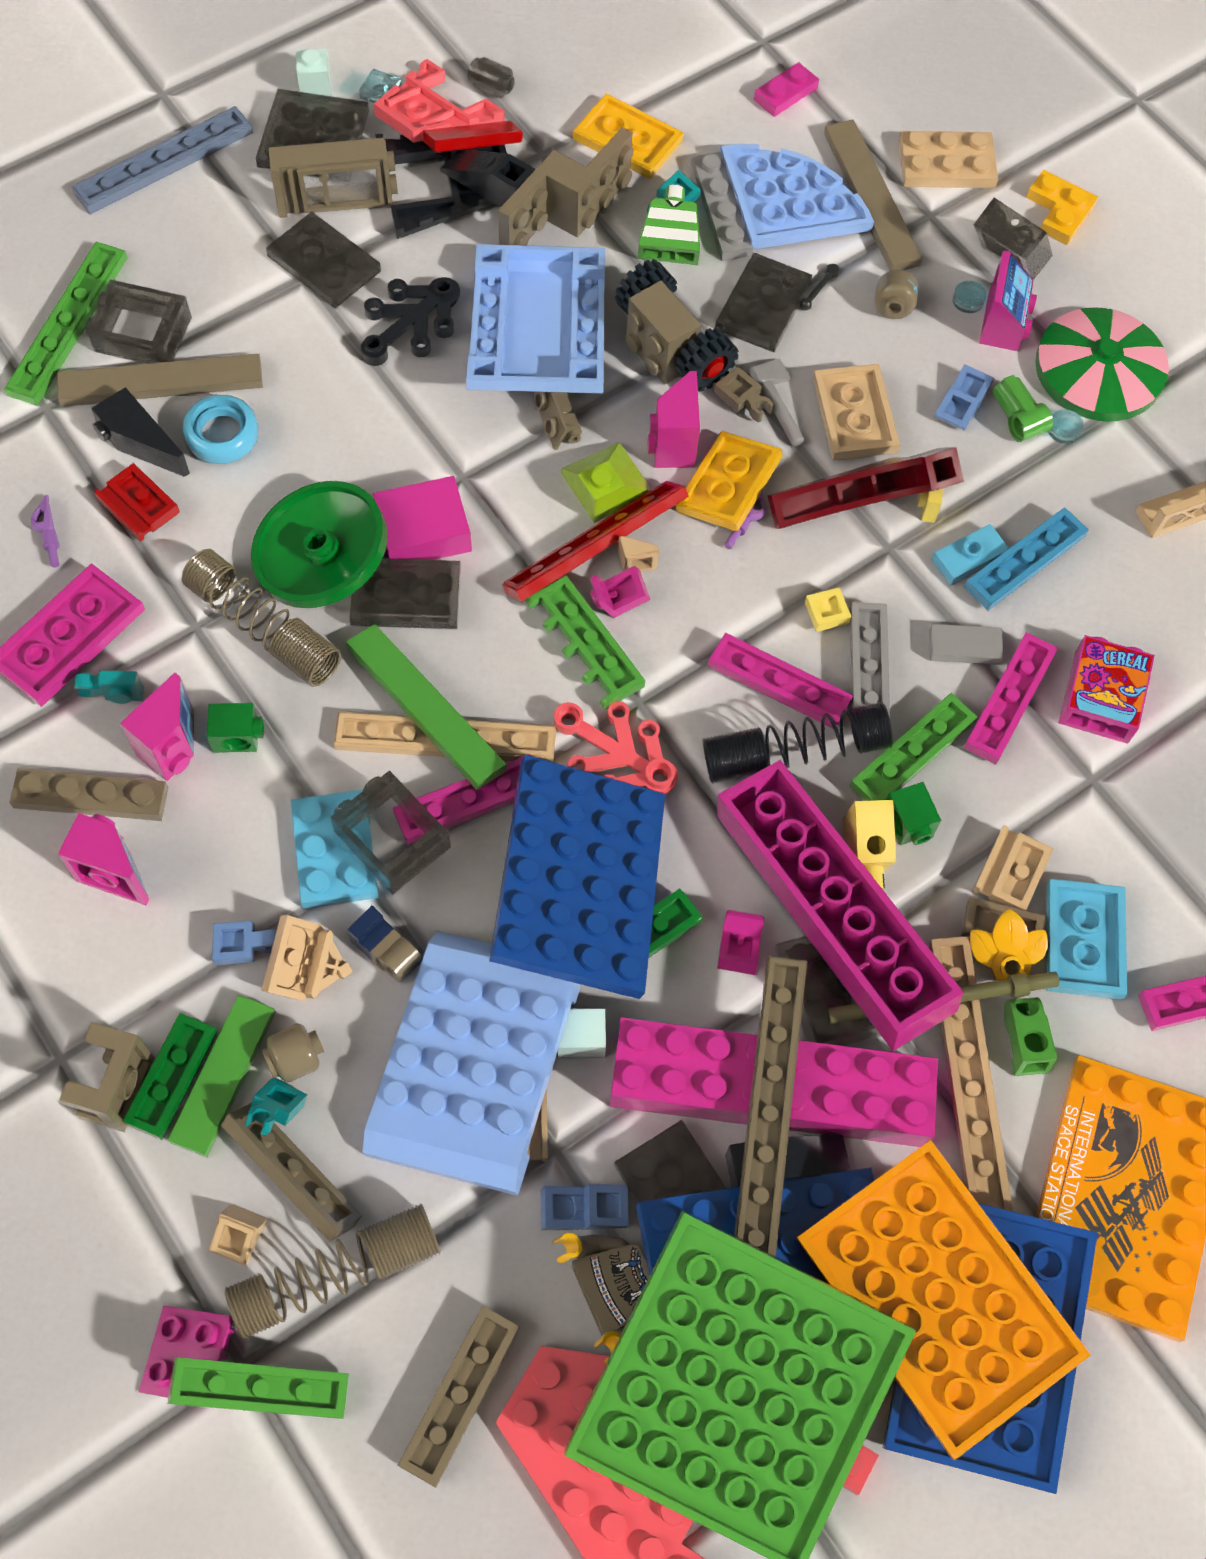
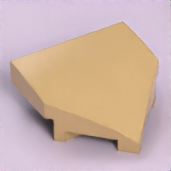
(303, 960)

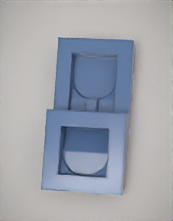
(964, 397)
(584, 1207)

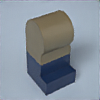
(384, 944)

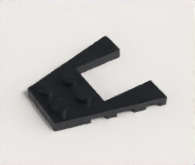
(420, 215)

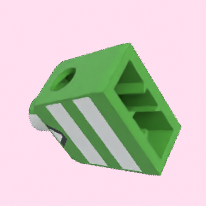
(671, 229)

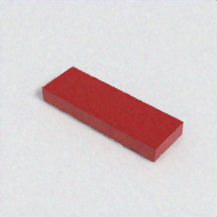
(472, 136)

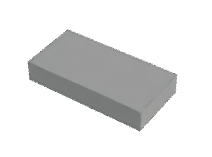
(966, 644)

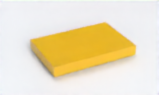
(651, 138)
(729, 480)

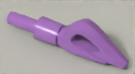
(754, 515)
(46, 527)

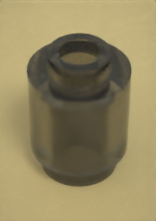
(491, 77)

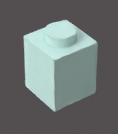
(313, 71)
(584, 1034)

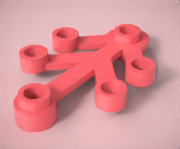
(621, 752)

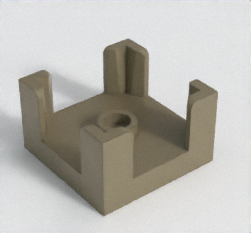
(126, 1070)

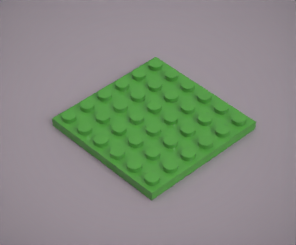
(740, 1391)

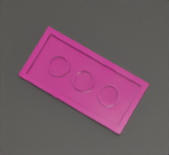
(67, 634)

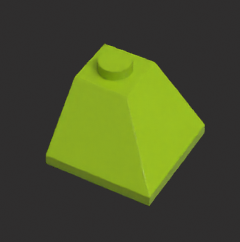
(605, 481)

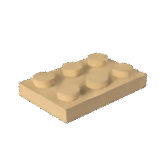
(948, 159)
(856, 412)

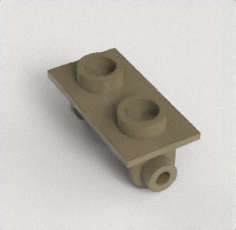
(557, 425)

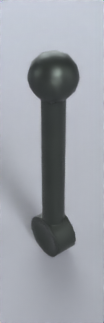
(831, 272)

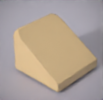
(638, 554)
(237, 1234)

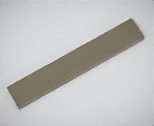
(866, 180)
(161, 379)

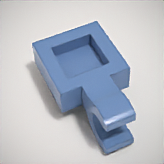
(238, 942)

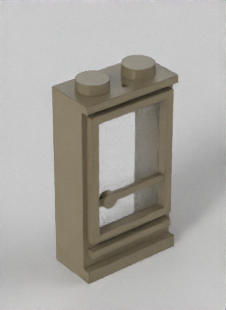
(332, 176)

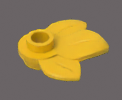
(1008, 942)

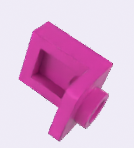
(619, 592)
(740, 942)

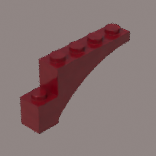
(867, 485)

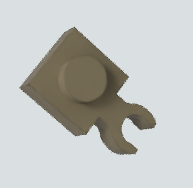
(743, 391)

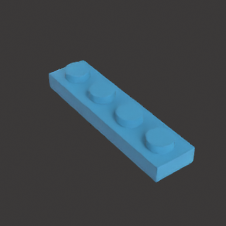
(1026, 559)

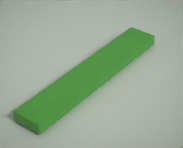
(65, 324)
(426, 707)

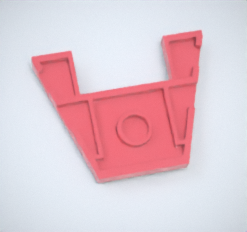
(419, 108)

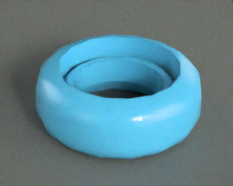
(214, 407)

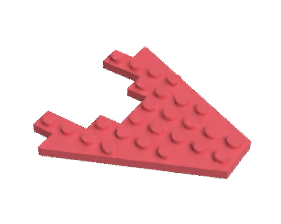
(595, 1510)

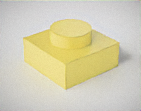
(931, 504)
(827, 609)

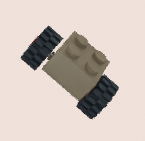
(667, 333)

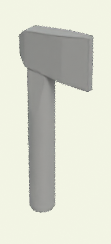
(774, 373)

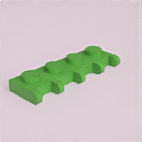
(589, 640)

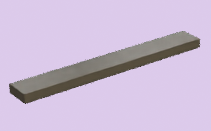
(770, 1104)

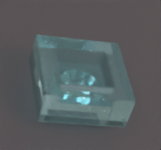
(377, 85)

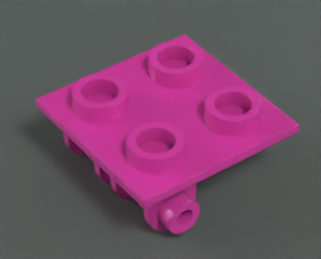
(184, 1335)

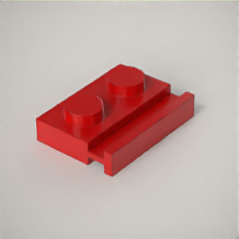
(137, 502)

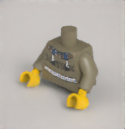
(609, 1277)

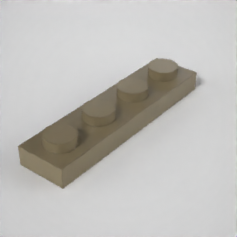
(89, 794)
(294, 1175)
(458, 1397)

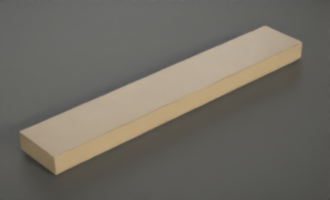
(402, 736)

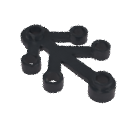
(439, 293)

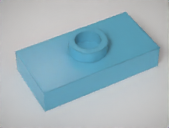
(969, 554)

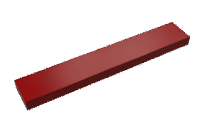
(594, 540)

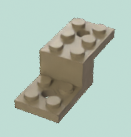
(566, 192)

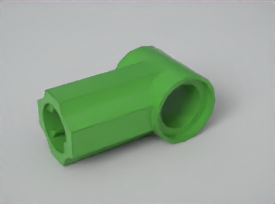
(1024, 415)

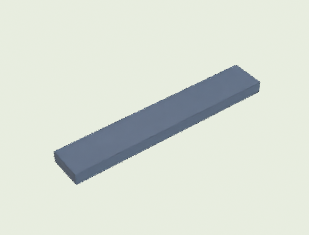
(162, 160)

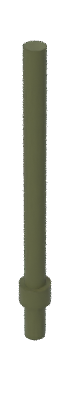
(1015, 985)

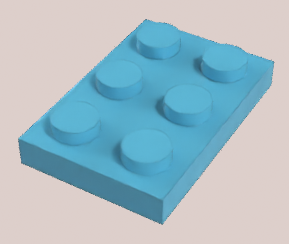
(325, 864)
(1087, 938)

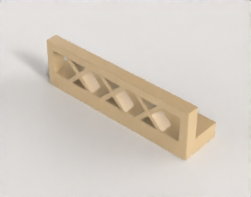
(1174, 510)

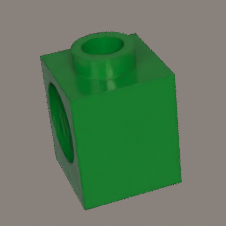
(234, 727)
(914, 814)

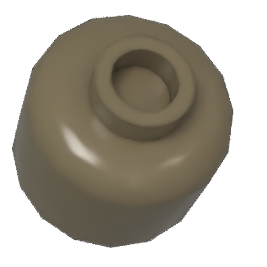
(896, 291)
(292, 1052)

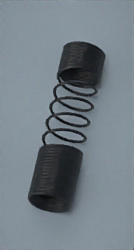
(747, 752)

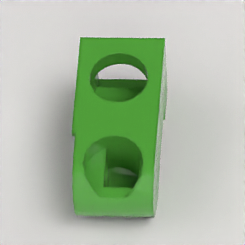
(1029, 1036)

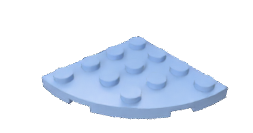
(791, 197)

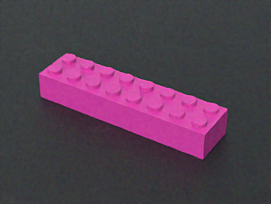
(839, 905)
(834, 1090)

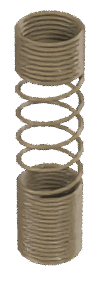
(292, 643)
(390, 1245)

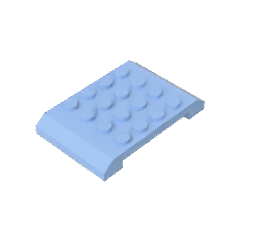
(537, 319)
(469, 1067)

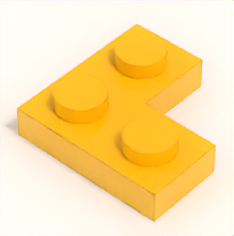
(1067, 204)

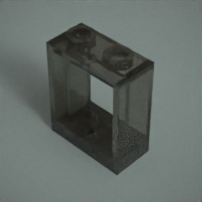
(1025, 241)
(121, 295)
(415, 857)

